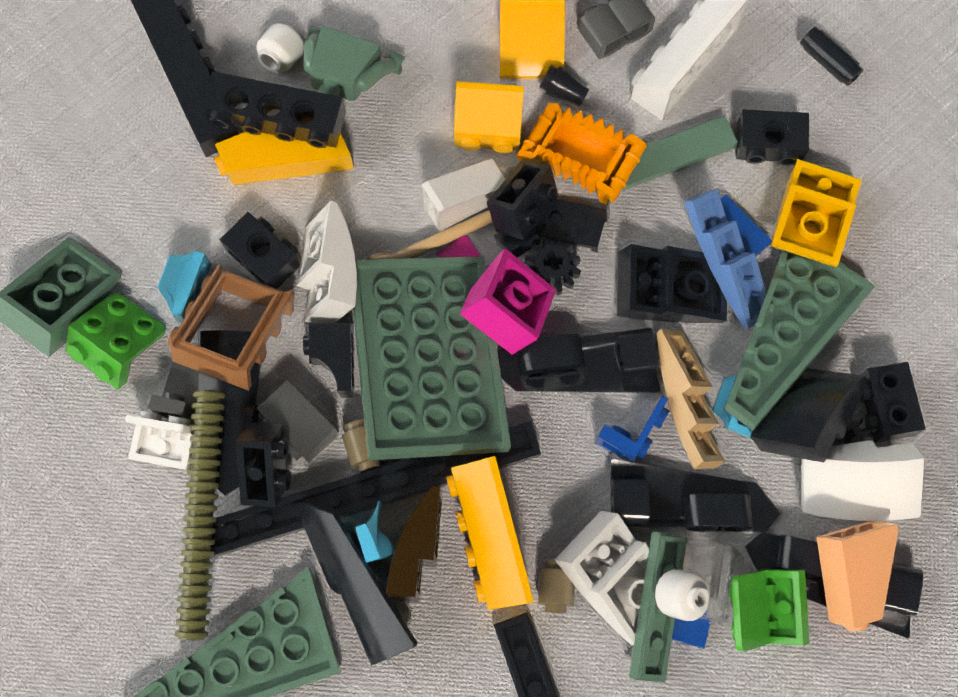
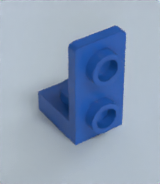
(618, 439)

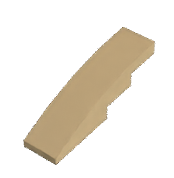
(685, 387)

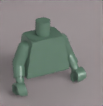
(345, 63)

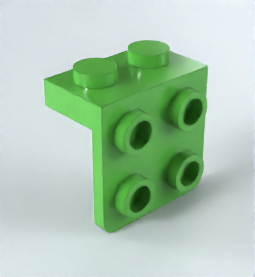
(112, 337)
(769, 608)

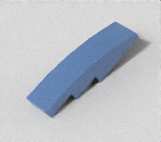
(725, 254)

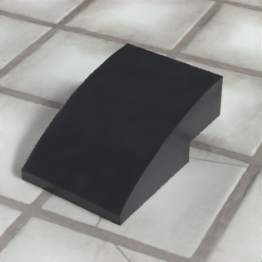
(668, 286)
(810, 415)

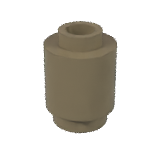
(355, 446)
(555, 588)

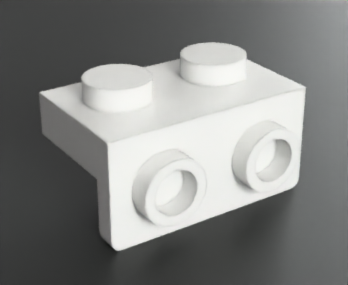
(161, 441)

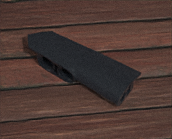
(584, 364)
(238, 402)
(678, 498)
(790, 552)
(348, 574)

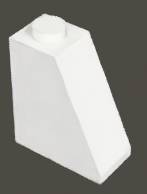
(461, 193)

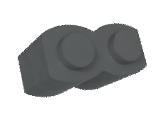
(615, 25)

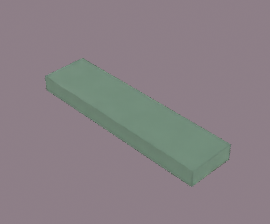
(683, 150)
(653, 627)

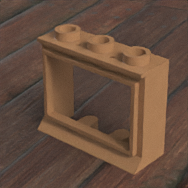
(217, 365)

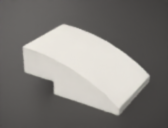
(328, 267)
(864, 483)
(608, 570)

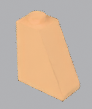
(857, 572)

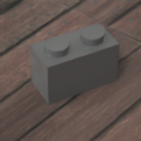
(302, 423)

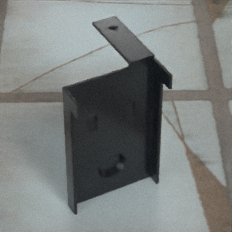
(574, 223)

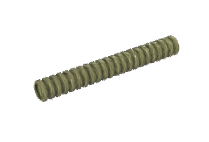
(200, 515)

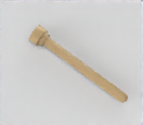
(439, 238)

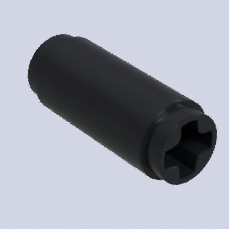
(831, 56)

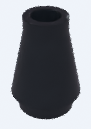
(563, 85)

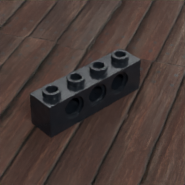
(228, 91)

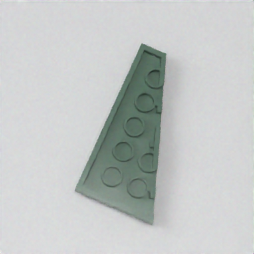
(796, 321)
(261, 653)

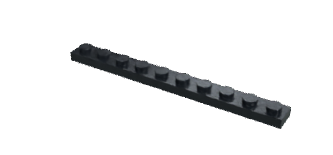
(358, 493)

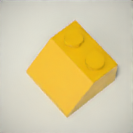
(488, 116)

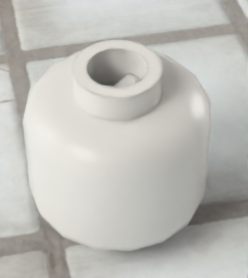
(280, 47)
(682, 595)

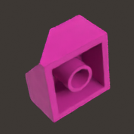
(509, 303)

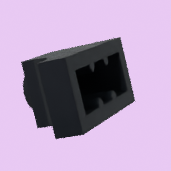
(333, 348)

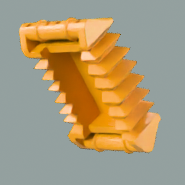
(583, 150)

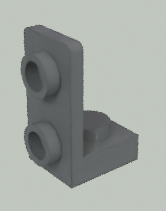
(177, 394)

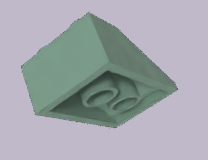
(55, 294)

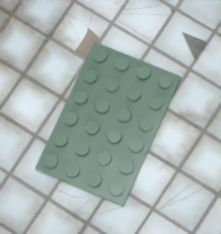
(422, 366)

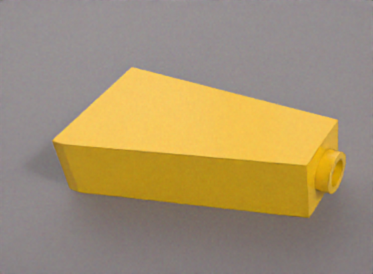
(265, 158)

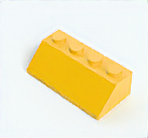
(490, 533)

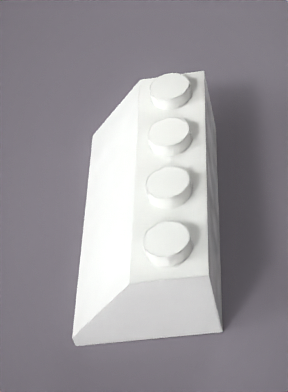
(686, 55)

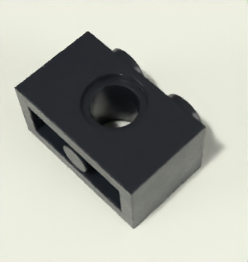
(787, 127)
(253, 233)

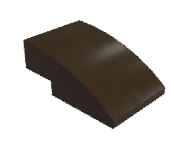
(416, 548)

